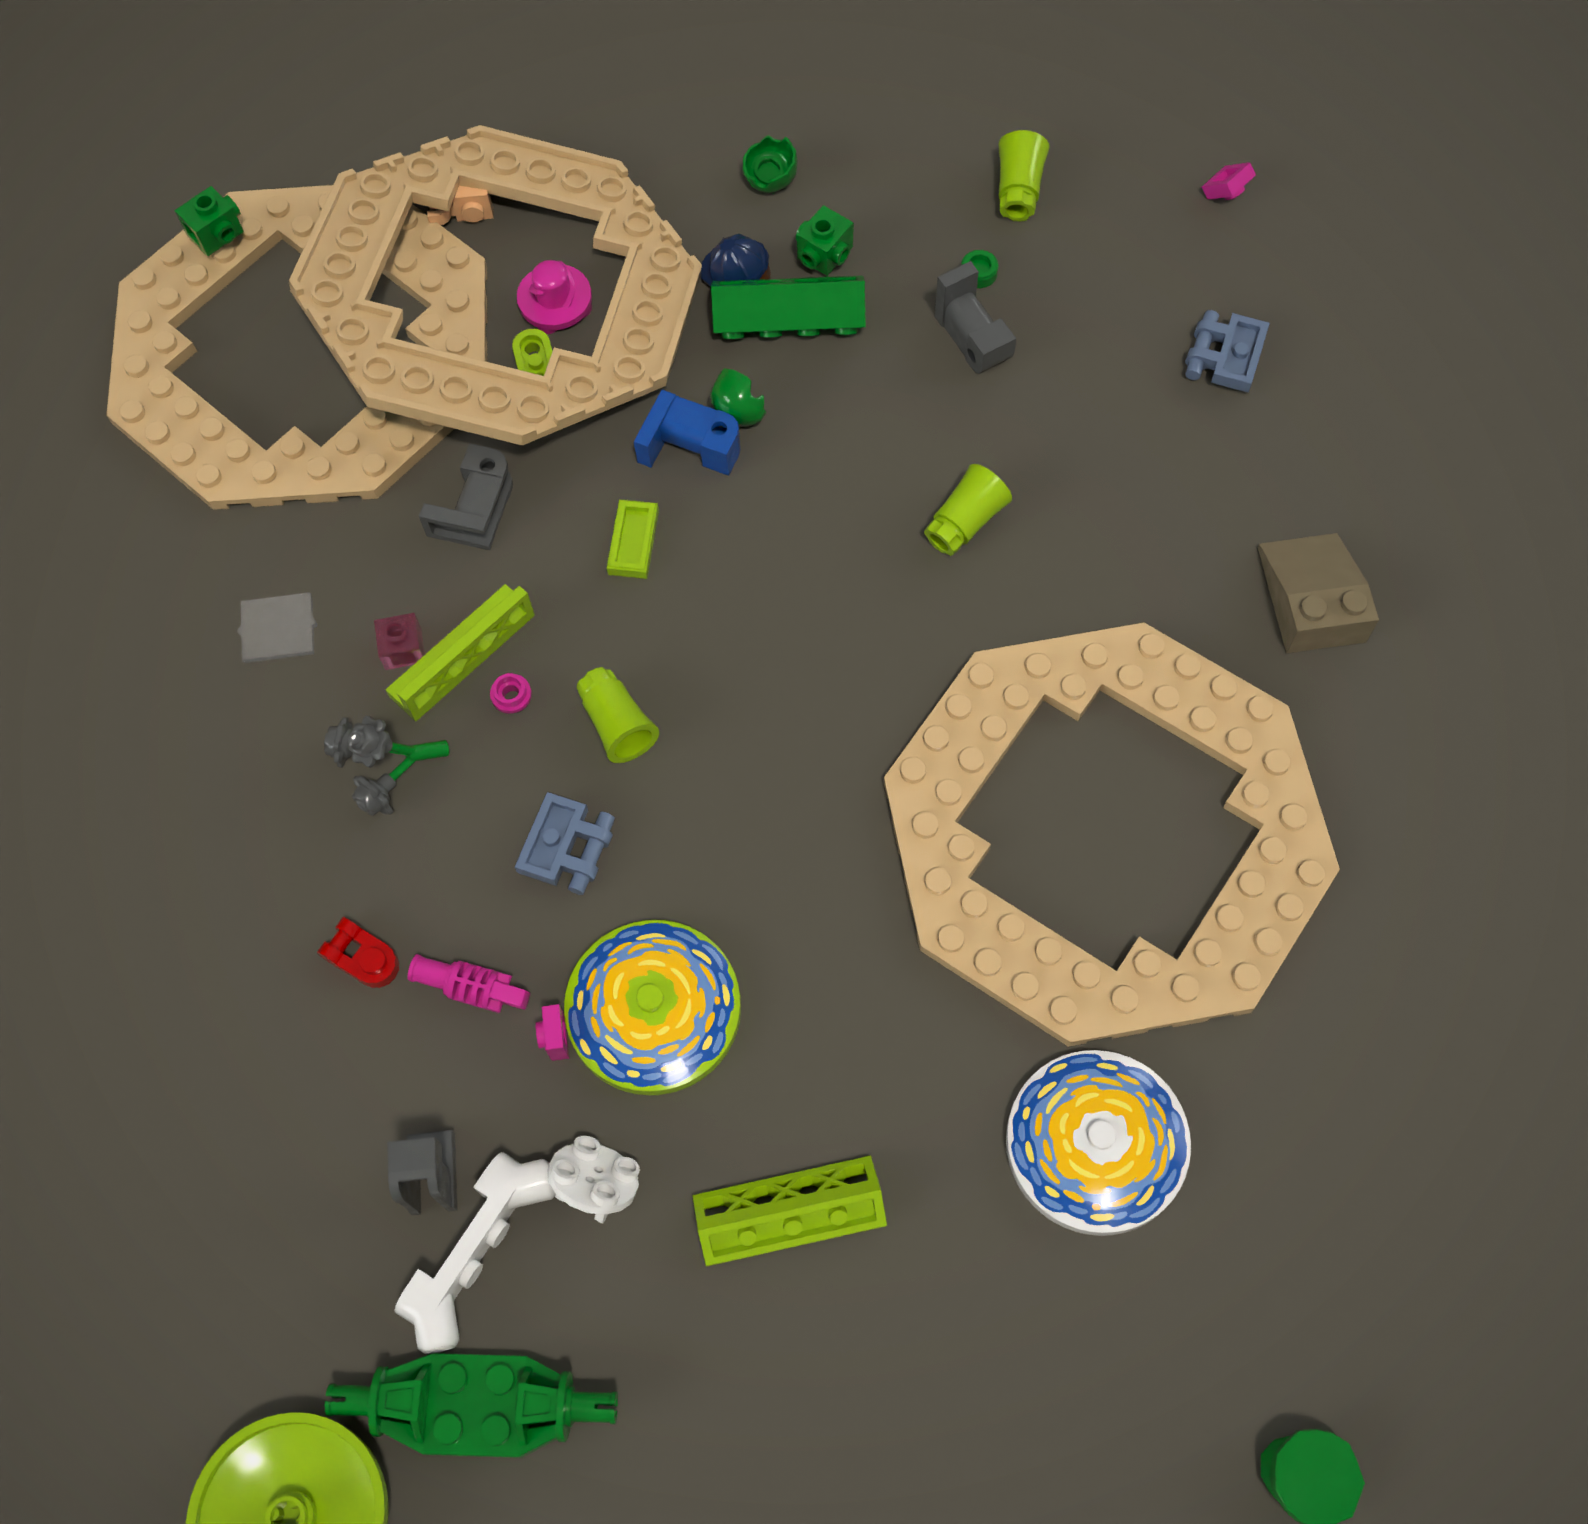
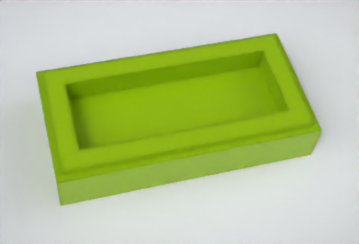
(633, 539)

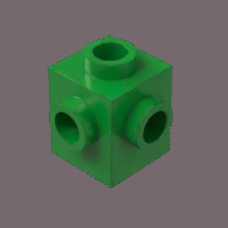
(210, 220)
(824, 240)

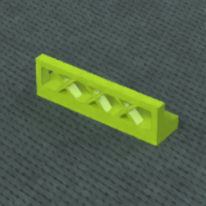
(461, 651)
(791, 1216)

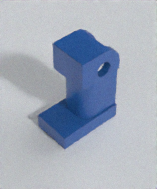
(691, 428)

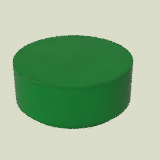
(986, 264)

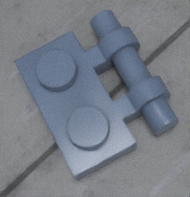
(1239, 353)
(552, 840)

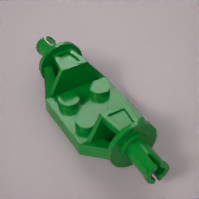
(472, 1404)

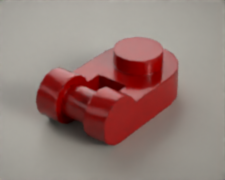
(373, 962)

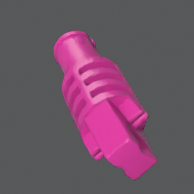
(468, 983)

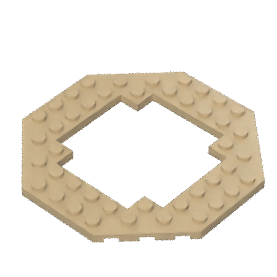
(469, 394)
(205, 446)
(1029, 964)

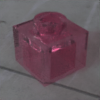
(399, 640)

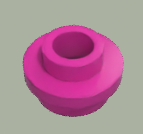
(507, 683)

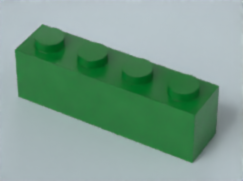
(788, 305)

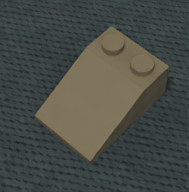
(1317, 593)

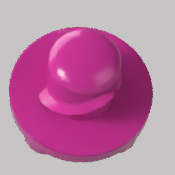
(554, 296)

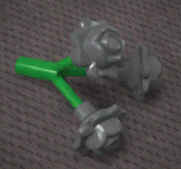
(369, 743)

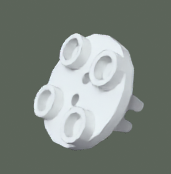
(593, 1177)

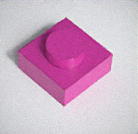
(1229, 181)
(552, 1033)

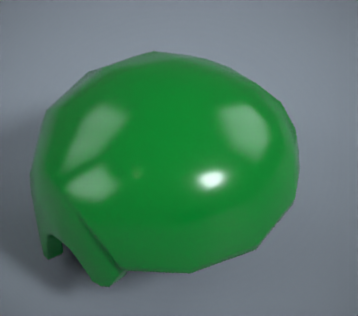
(770, 164)
(732, 395)

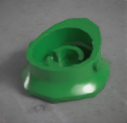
(1313, 1476)

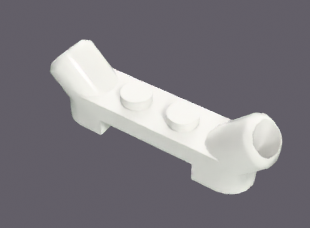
(430, 1301)

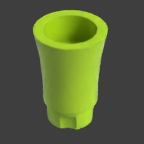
(1021, 170)
(967, 509)
(616, 716)

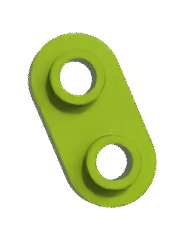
(530, 341)

